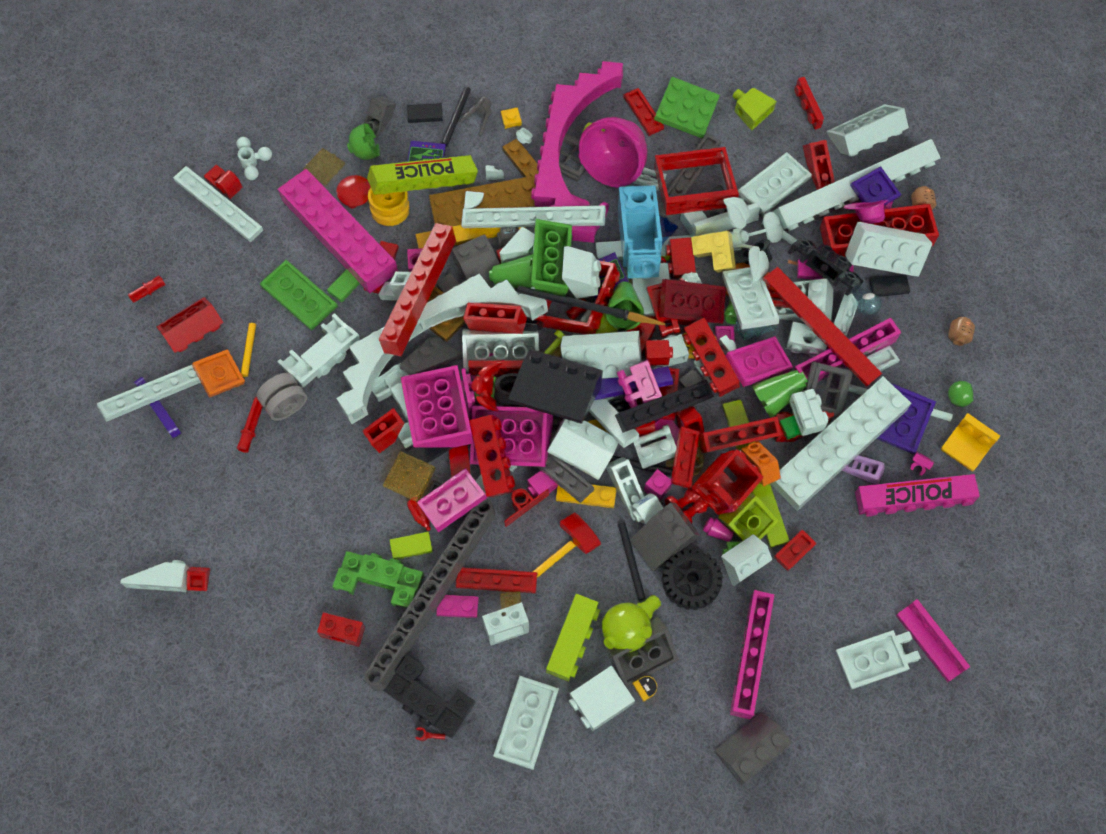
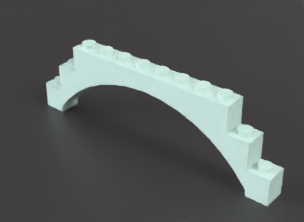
(444, 307)

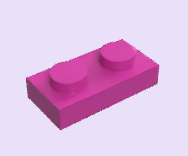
(458, 606)

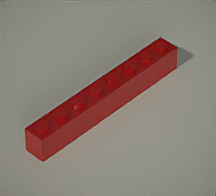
(417, 290)

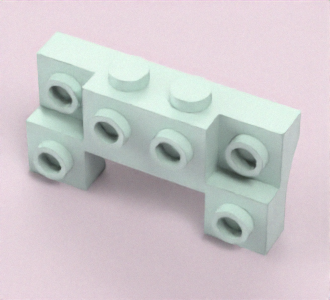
(323, 354)
(388, 385)

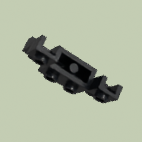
(827, 264)
(426, 704)

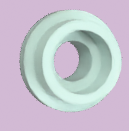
(524, 136)

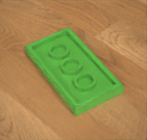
(298, 295)

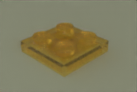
(409, 476)

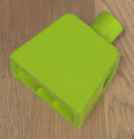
(753, 106)

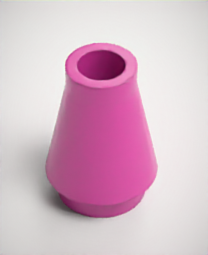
(717, 530)

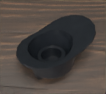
(743, 254)

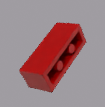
(495, 318)

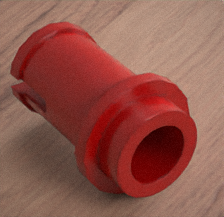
(574, 312)

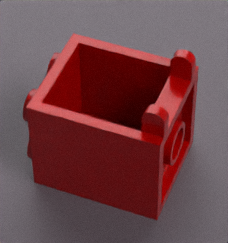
(719, 490)

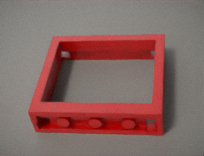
(699, 201)
(593, 324)

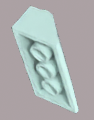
(868, 129)
(502, 345)

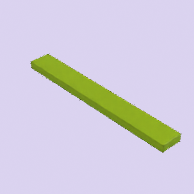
(777, 535)

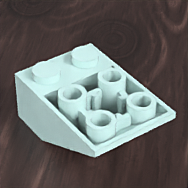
(818, 291)

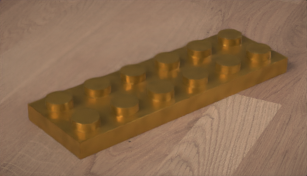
(514, 193)

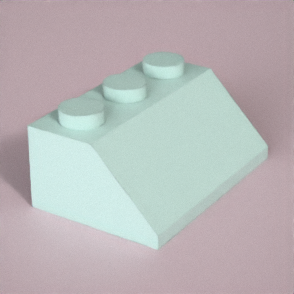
(583, 446)

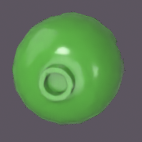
(362, 142)

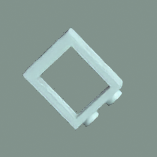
(507, 627)

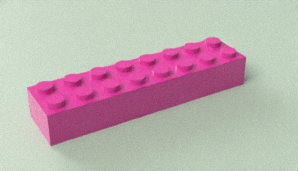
(338, 231)

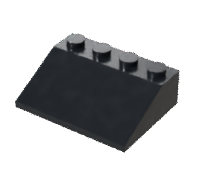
(556, 386)

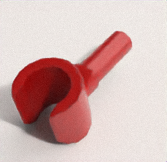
(429, 735)

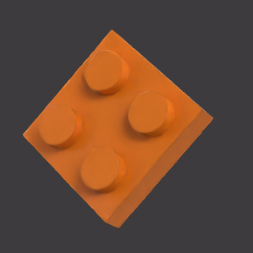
(218, 373)

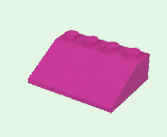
(437, 408)
(525, 433)

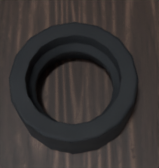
(503, 382)

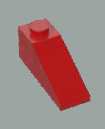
(819, 163)

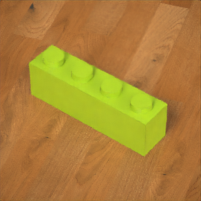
(572, 637)

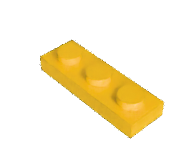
(601, 496)

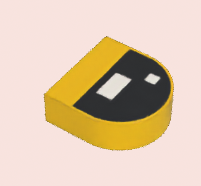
(645, 687)

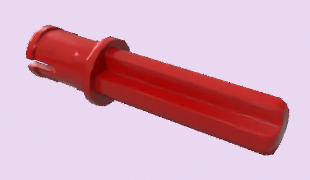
(247, 433)

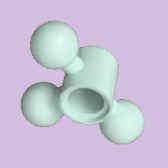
(249, 164)

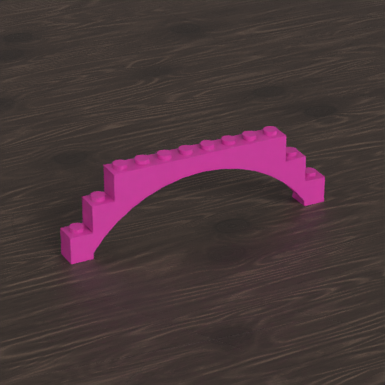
(566, 106)

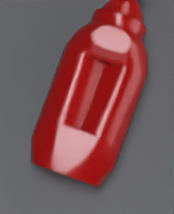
(418, 514)

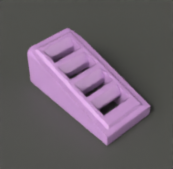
(867, 476)

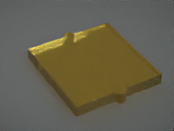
(324, 166)

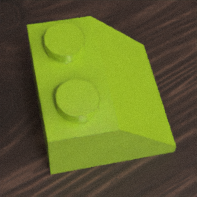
(750, 519)

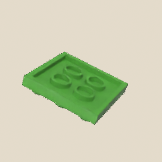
(687, 107)

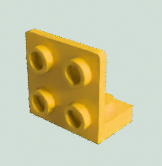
(970, 442)

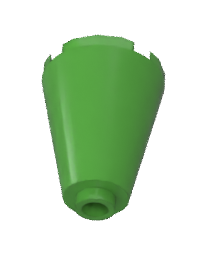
(515, 272)
(625, 298)
(776, 391)

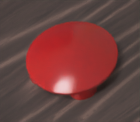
(353, 191)

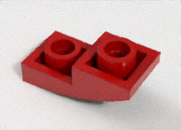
(581, 533)

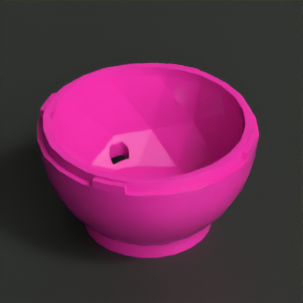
(608, 157)

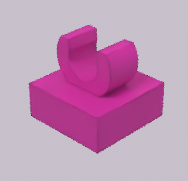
(922, 461)

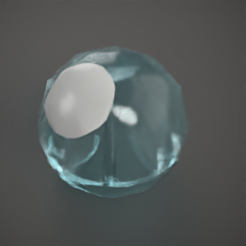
(869, 304)

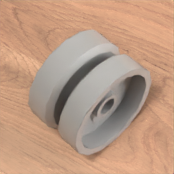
(281, 396)

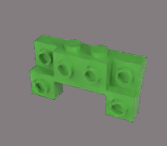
(380, 573)

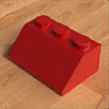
(190, 325)

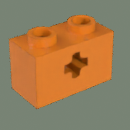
(764, 460)

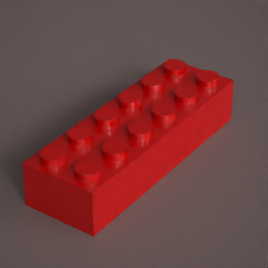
(838, 229)

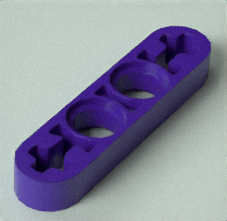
(161, 413)

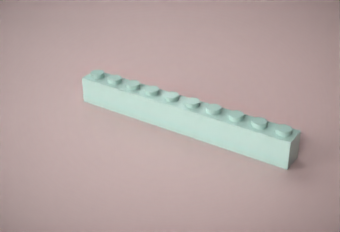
(840, 191)

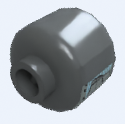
(506, 235)

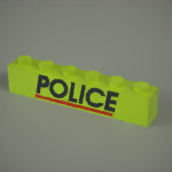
(422, 174)

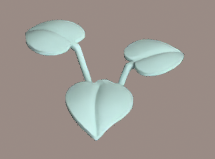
(738, 214)

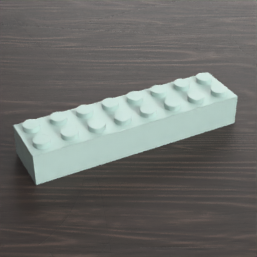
(840, 443)

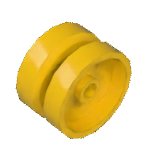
(389, 208)

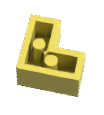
(719, 246)

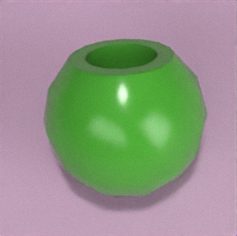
(961, 393)

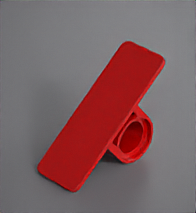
(522, 508)

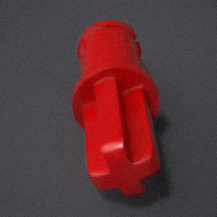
(146, 289)

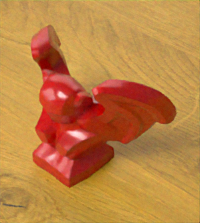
(484, 386)

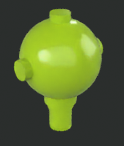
(629, 624)

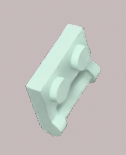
(657, 451)

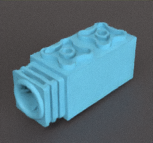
(640, 231)

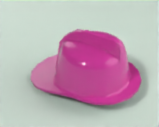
(869, 211)

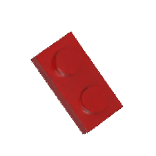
(795, 550)

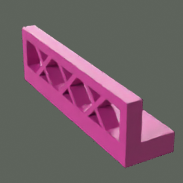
(932, 640)

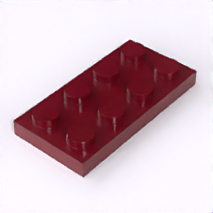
(692, 301)

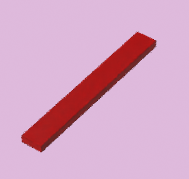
(822, 327)

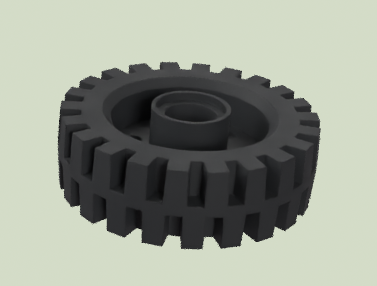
(692, 564)

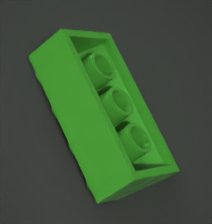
(548, 256)

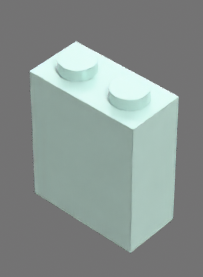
(601, 699)

